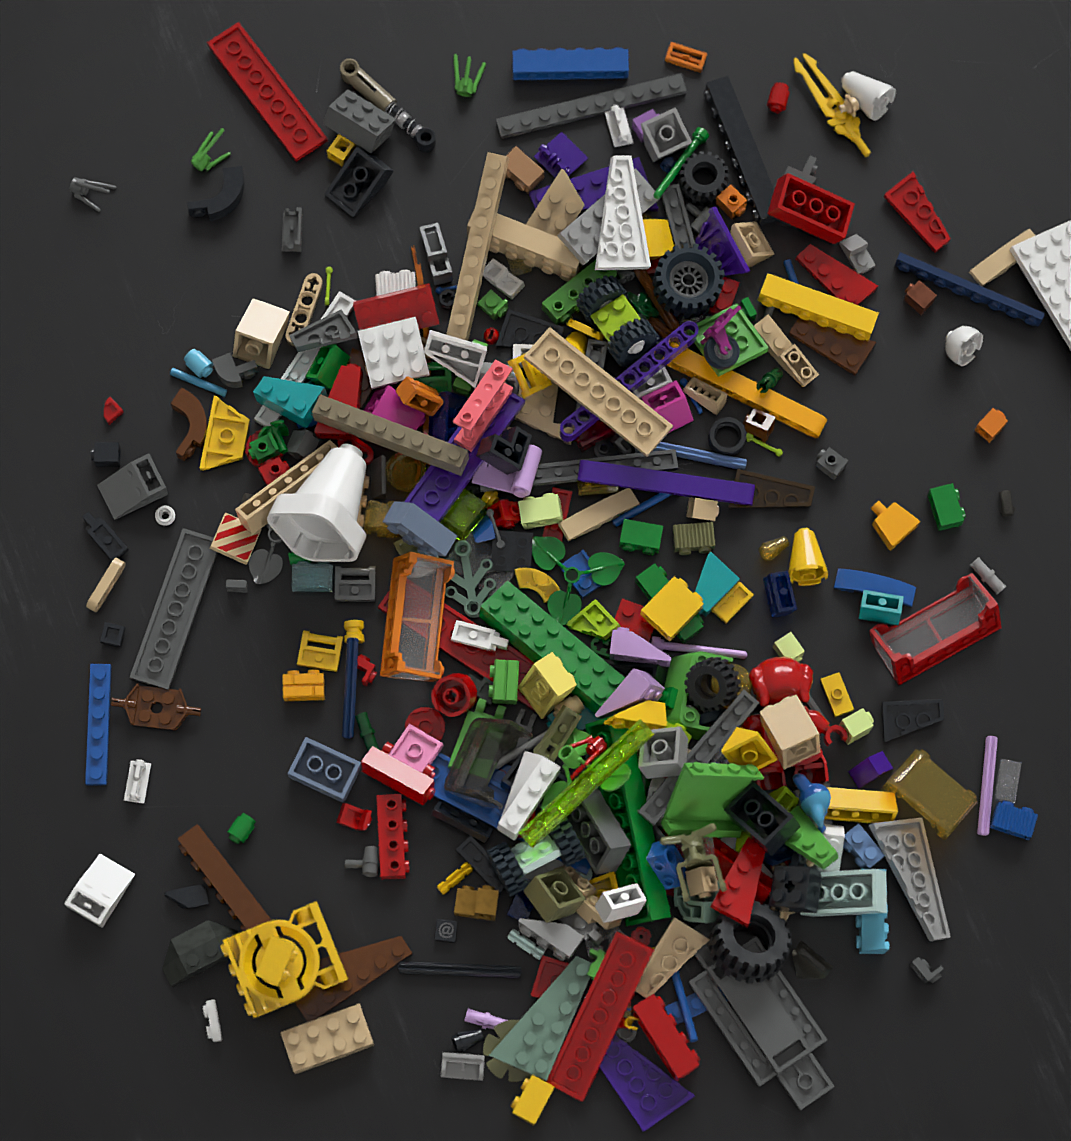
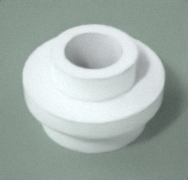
(162, 510)

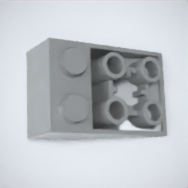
(555, 936)

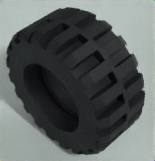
(746, 964)

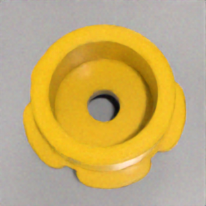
(490, 498)

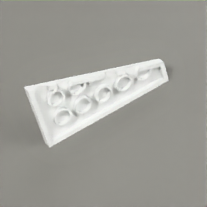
(622, 228)

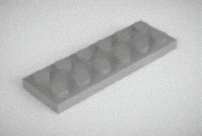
(583, 234)

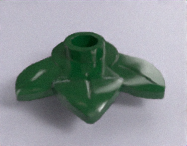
(643, 305)

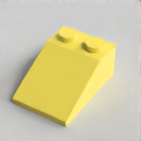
(547, 684)

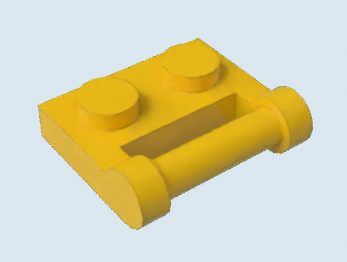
(536, 379)
(320, 657)

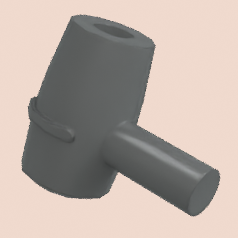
(701, 217)
(369, 864)

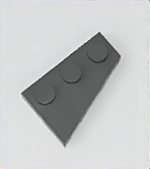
(324, 332)

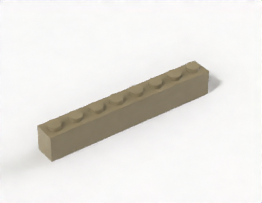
(390, 435)

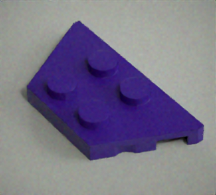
(718, 240)

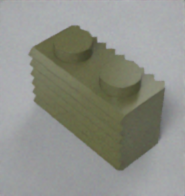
(693, 538)

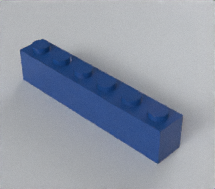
(570, 64)

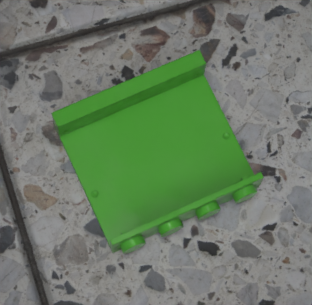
(702, 796)

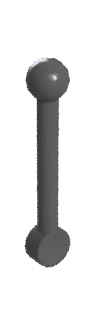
(500, 544)

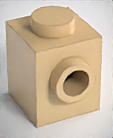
(702, 509)
(702, 881)

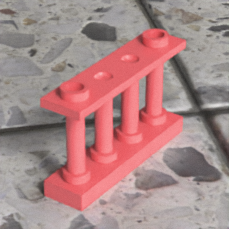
(483, 405)

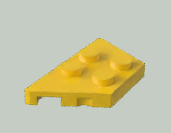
(224, 436)

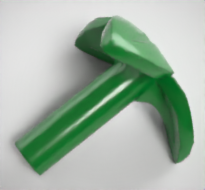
(277, 429)

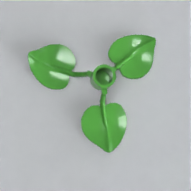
(572, 759)

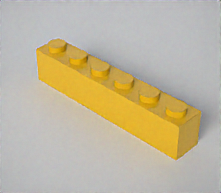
(818, 307)

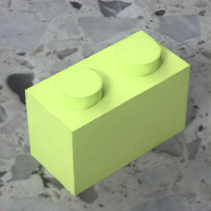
(540, 511)
(857, 725)

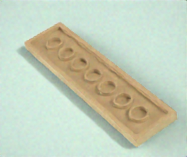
(598, 392)

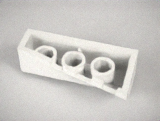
(529, 788)

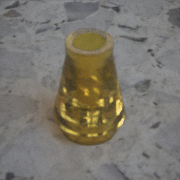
(773, 548)

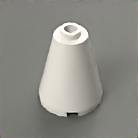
(870, 93)

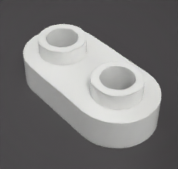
(210, 1012)

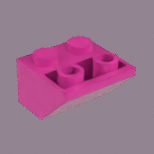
(670, 404)

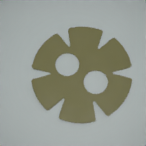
(498, 1067)

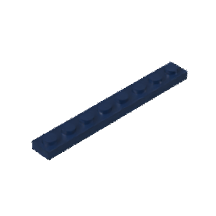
(963, 287)

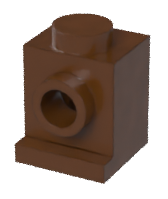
(759, 424)

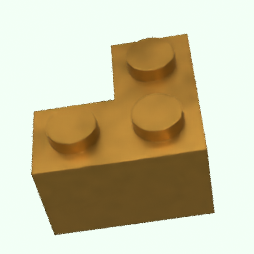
(477, 904)

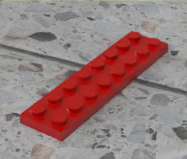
(267, 91)
(600, 1016)

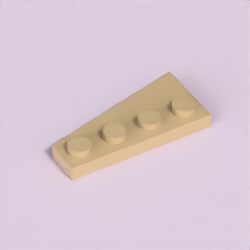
(670, 953)

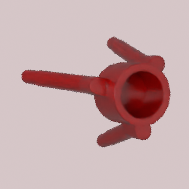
(594, 747)

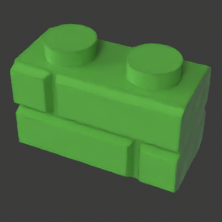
(505, 681)

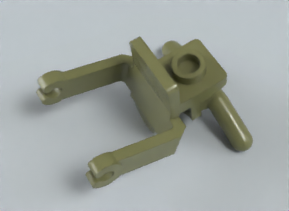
(694, 855)

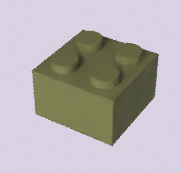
(554, 895)

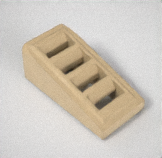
(713, 404)

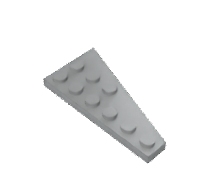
(911, 861)

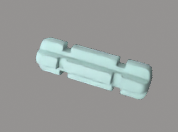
(526, 944)

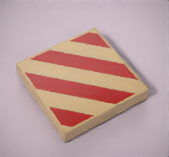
(234, 539)

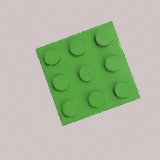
(741, 329)

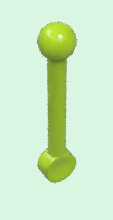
(328, 270)
(749, 437)

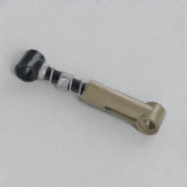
(383, 100)

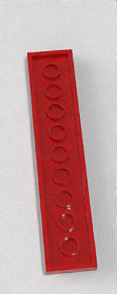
(473, 657)

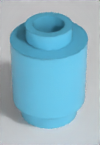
(198, 363)

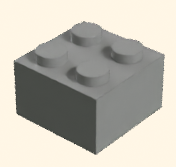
(664, 753)

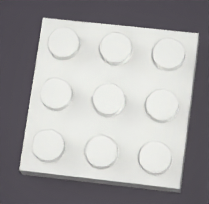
(393, 352)

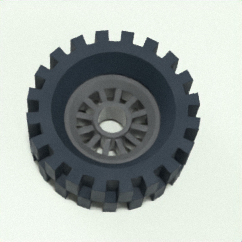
(691, 260)

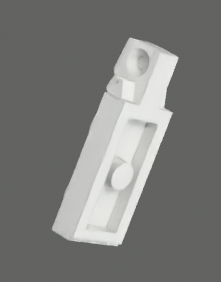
(478, 636)

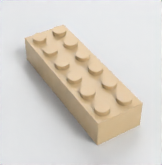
(533, 247)

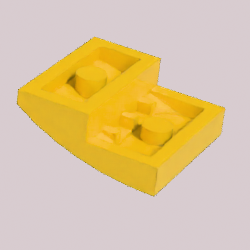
(658, 237)

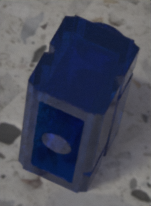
(780, 594)

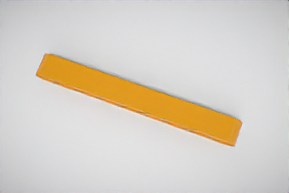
(745, 391)

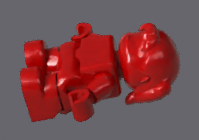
(771, 683)

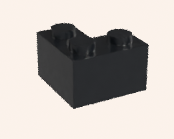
(507, 451)

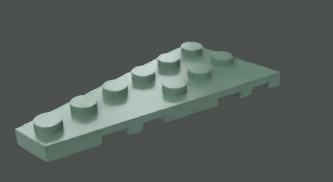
(541, 1031)

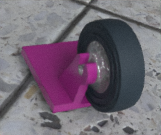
(720, 348)

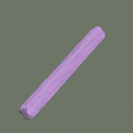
(987, 785)

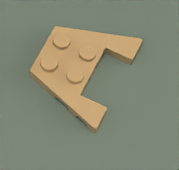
(540, 411)

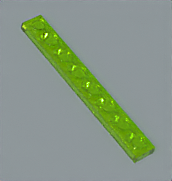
(586, 783)

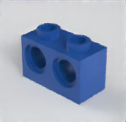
(664, 862)

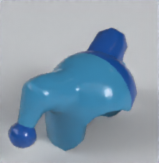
(813, 799)

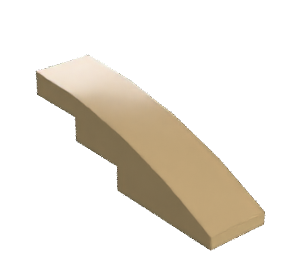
(999, 261)
(598, 514)

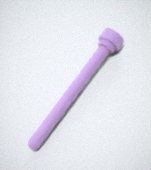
(661, 645)

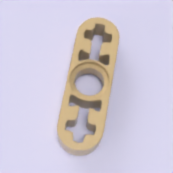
(105, 585)

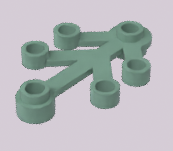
(470, 581)

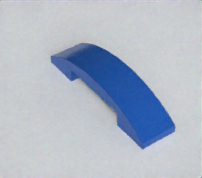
(858, 581)

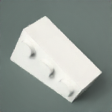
(457, 355)

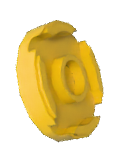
(585, 329)

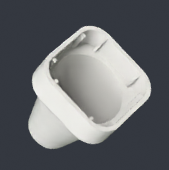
(323, 513)

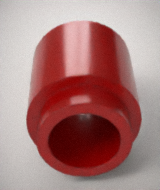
(778, 97)

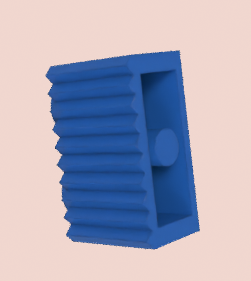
(1013, 820)

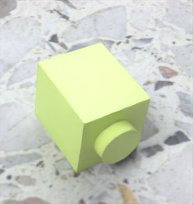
(789, 647)

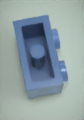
(862, 847)

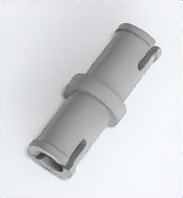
(987, 575)

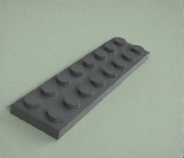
(174, 610)

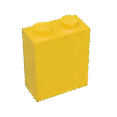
(672, 608)

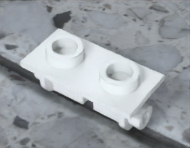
(618, 126)
(137, 781)

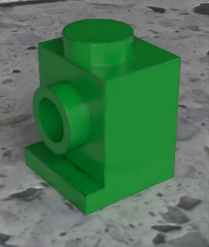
(271, 450)

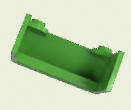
(675, 678)

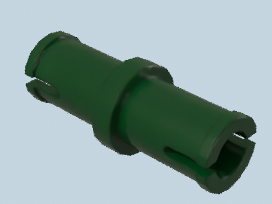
(769, 380)
(366, 730)

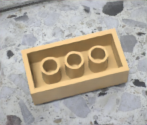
(327, 1039)

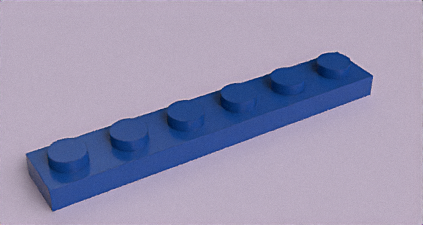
(98, 724)

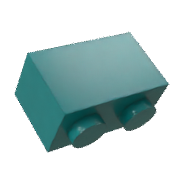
(881, 607)

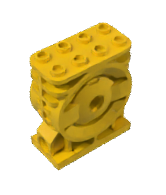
(264, 999)

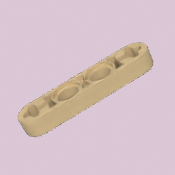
(300, 308)

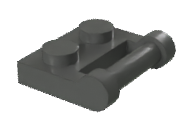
(355, 589)

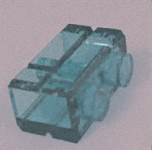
(312, 577)

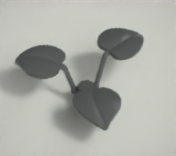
(264, 564)

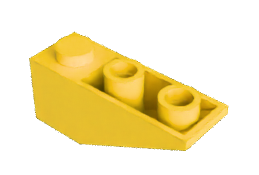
(650, 712)

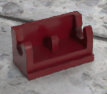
(594, 434)

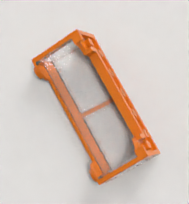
(415, 617)

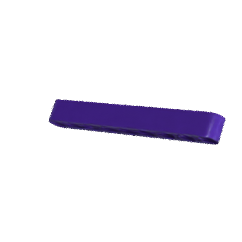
(636, 375)
(666, 482)

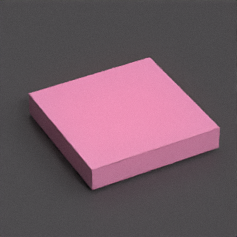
(416, 748)

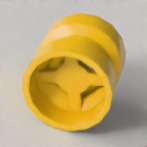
(354, 629)

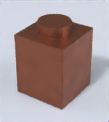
(919, 297)

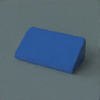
(483, 530)

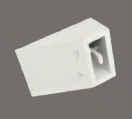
(99, 890)

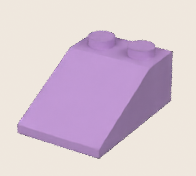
(633, 648)
(633, 690)

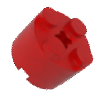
(465, 692)

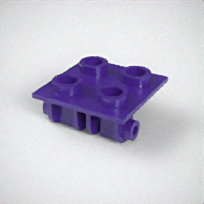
(560, 154)

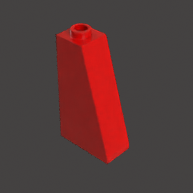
(347, 390)

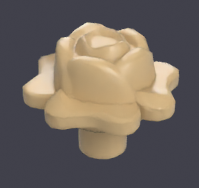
(850, 105)

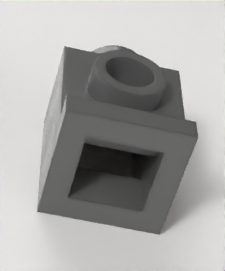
(828, 468)

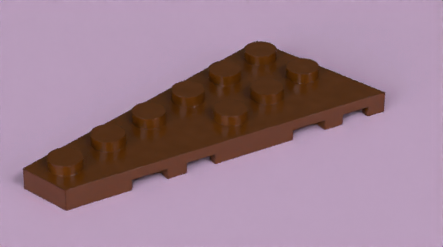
(361, 968)

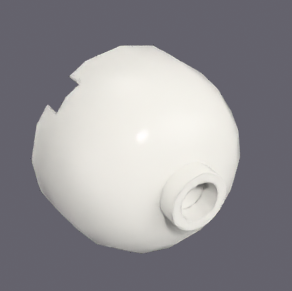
(962, 344)

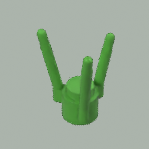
(465, 86)
(201, 159)

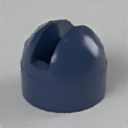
(667, 164)

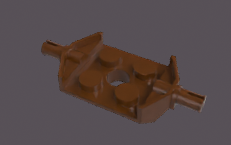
(142, 698)

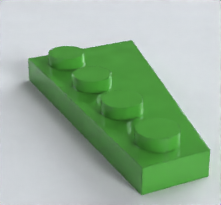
(811, 842)

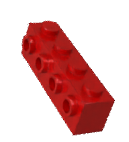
(391, 836)

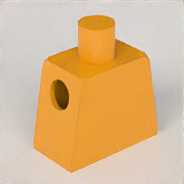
(893, 523)

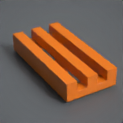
(698, 68)

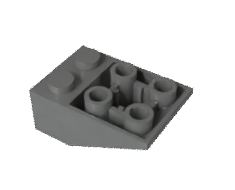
(133, 487)

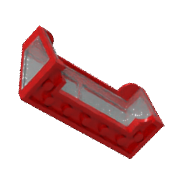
(937, 630)

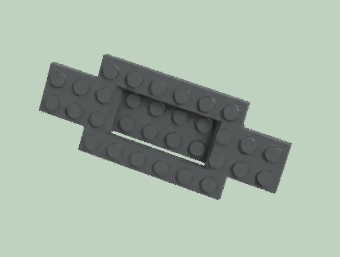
(774, 1020)

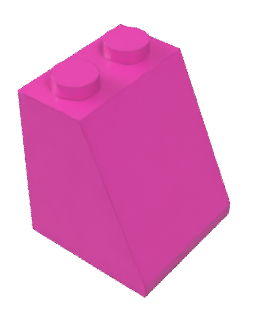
(389, 406)

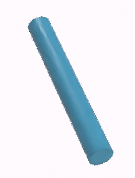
(198, 382)

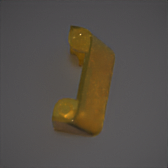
(931, 792)

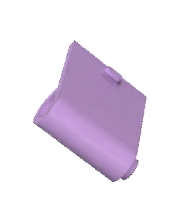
(517, 483)

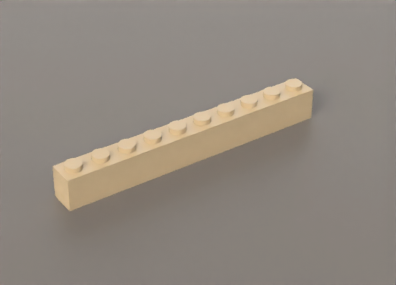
(478, 246)

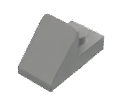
(857, 254)

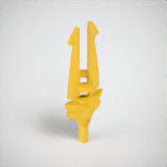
(843, 122)

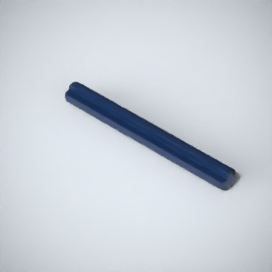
(350, 688)

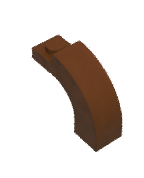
(192, 410)

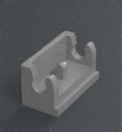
(462, 1066)

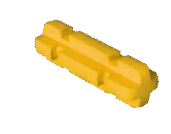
(453, 879)

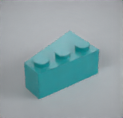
(289, 398)

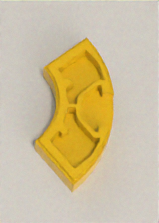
(536, 581)

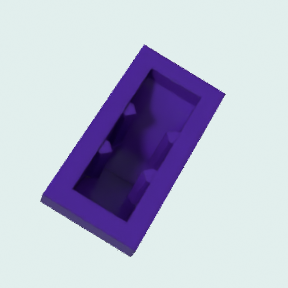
(870, 769)

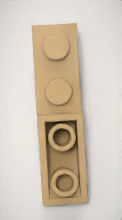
(784, 352)
(587, 909)

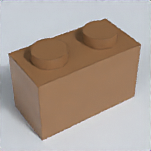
(523, 170)

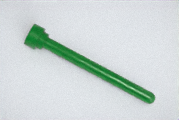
(698, 137)

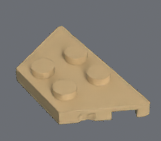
(558, 206)

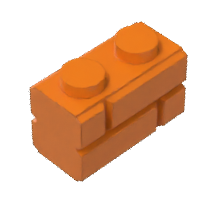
(419, 396)

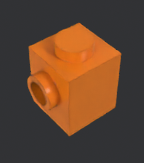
(731, 202)

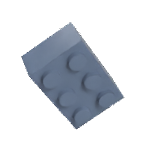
(419, 529)
(324, 770)

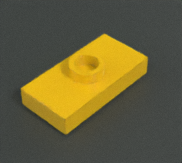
(732, 602)
(836, 694)

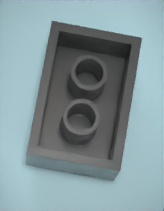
(359, 121)

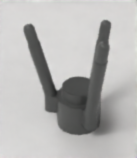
(82, 186)

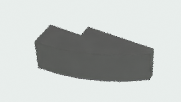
(436, 254)

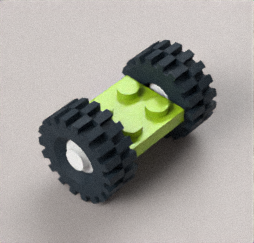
(608, 308)

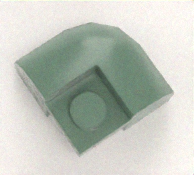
(696, 909)

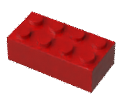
(811, 208)
(398, 306)
(665, 1038)

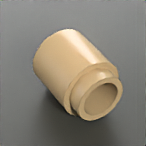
(573, 703)

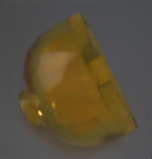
(404, 471)

